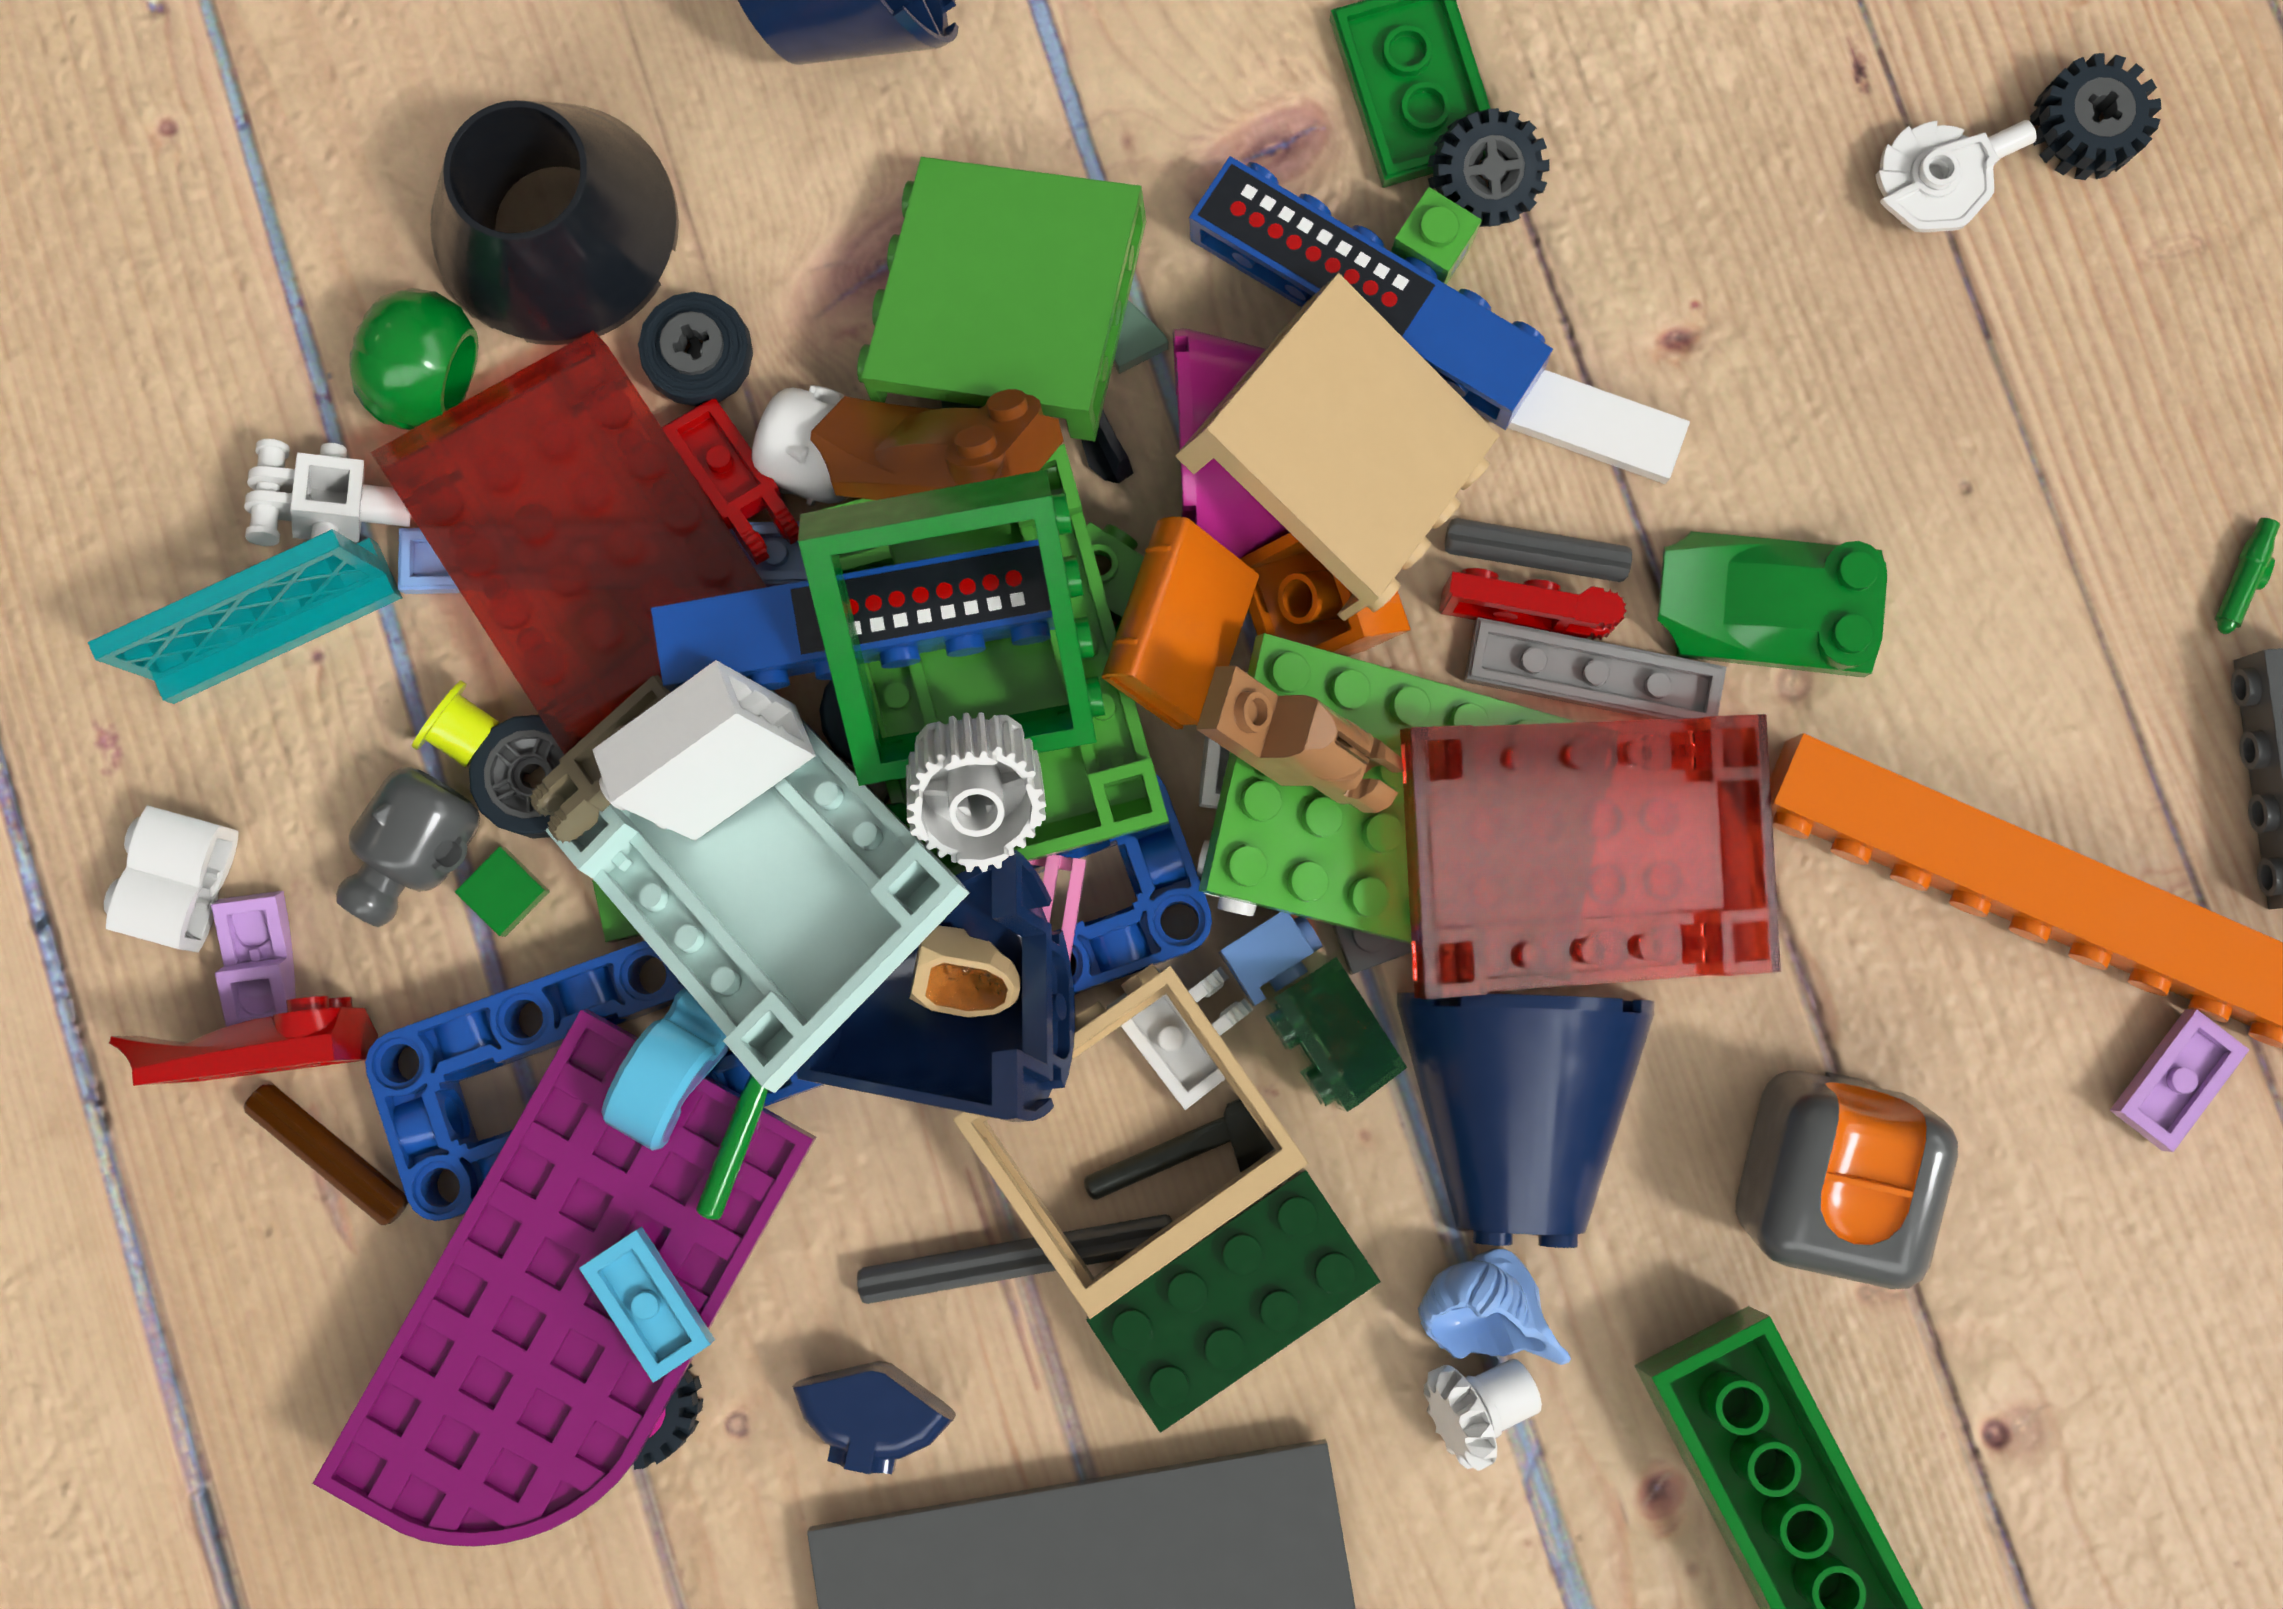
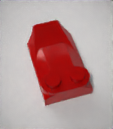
(308, 1035)

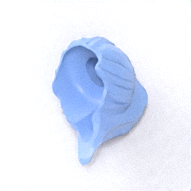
(1488, 1310)

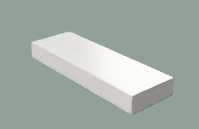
(1602, 426)

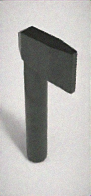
(1236, 1126)

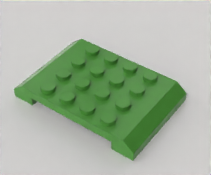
(1089, 788)

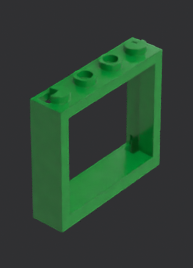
(928, 515)

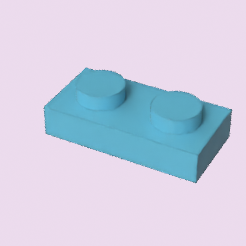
(647, 1304)

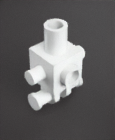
(315, 496)

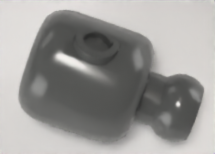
(406, 838)

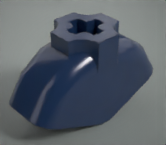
(871, 1415)

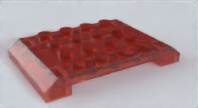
(565, 528)
(1588, 853)

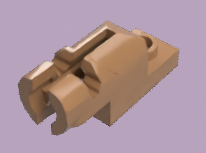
(1296, 740)

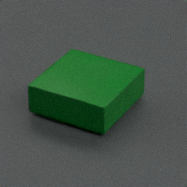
(502, 891)

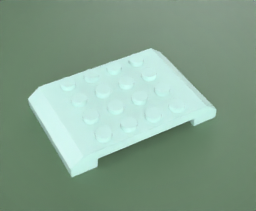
(779, 908)

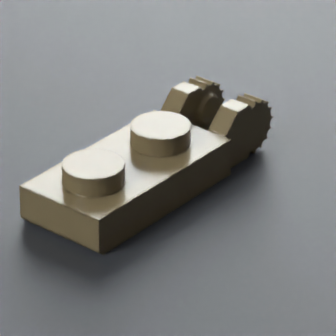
(573, 788)

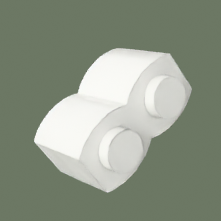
(170, 879)

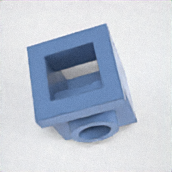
(1271, 954)

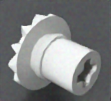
(1478, 1408)

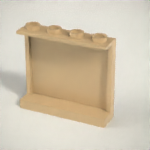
(1347, 442)

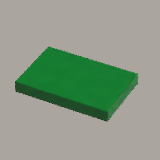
(1408, 78)

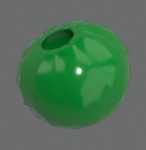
(412, 357)

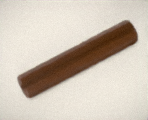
(326, 1154)

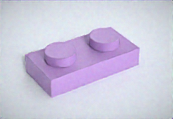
(2179, 1080)

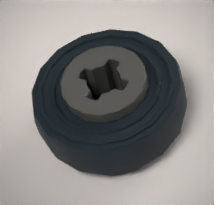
(707, 368)

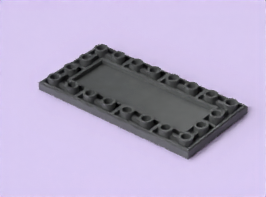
(1168, 1537)

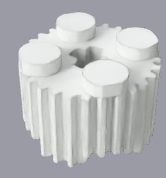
(974, 789)

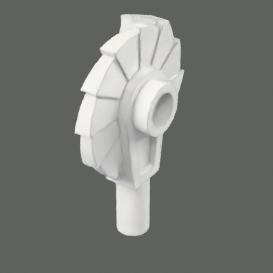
(1942, 178)

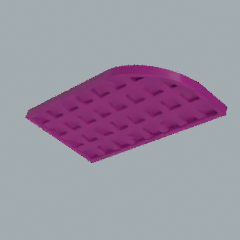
(508, 1377)

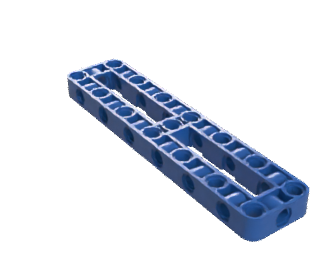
(429, 1115)

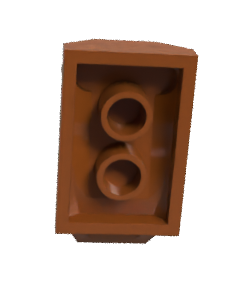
(905, 450)

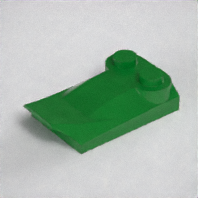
(1775, 602)

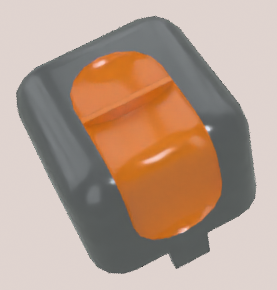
(1846, 1179)

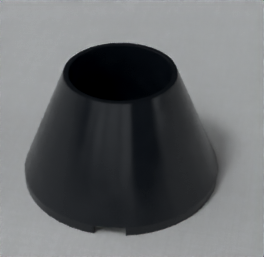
(585, 266)

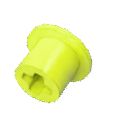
(456, 727)

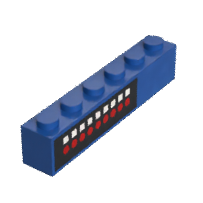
(1300, 247)
(896, 609)

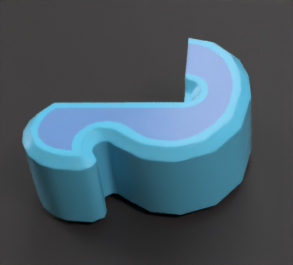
(662, 1072)

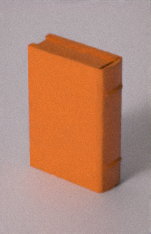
(1179, 621)

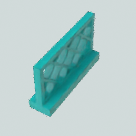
(252, 615)

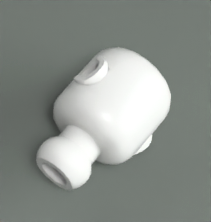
(784, 444)

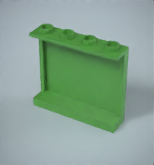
(1005, 289)

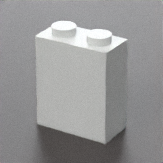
(703, 752)

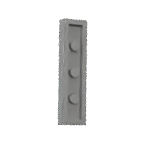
(1592, 672)

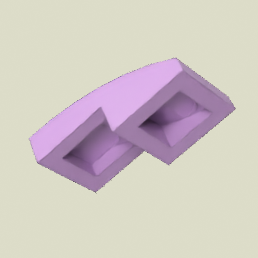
(255, 956)

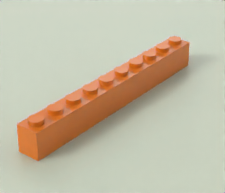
(2031, 883)

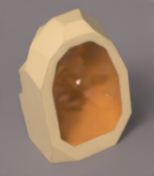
(963, 975)

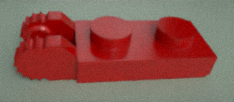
(727, 475)
(1531, 604)

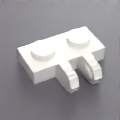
(1174, 1048)

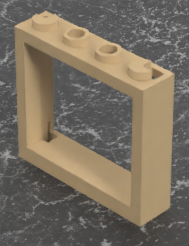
(1192, 1226)

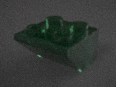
(1336, 1036)

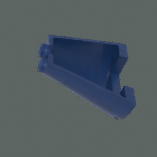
(977, 1064)
(1524, 1104)

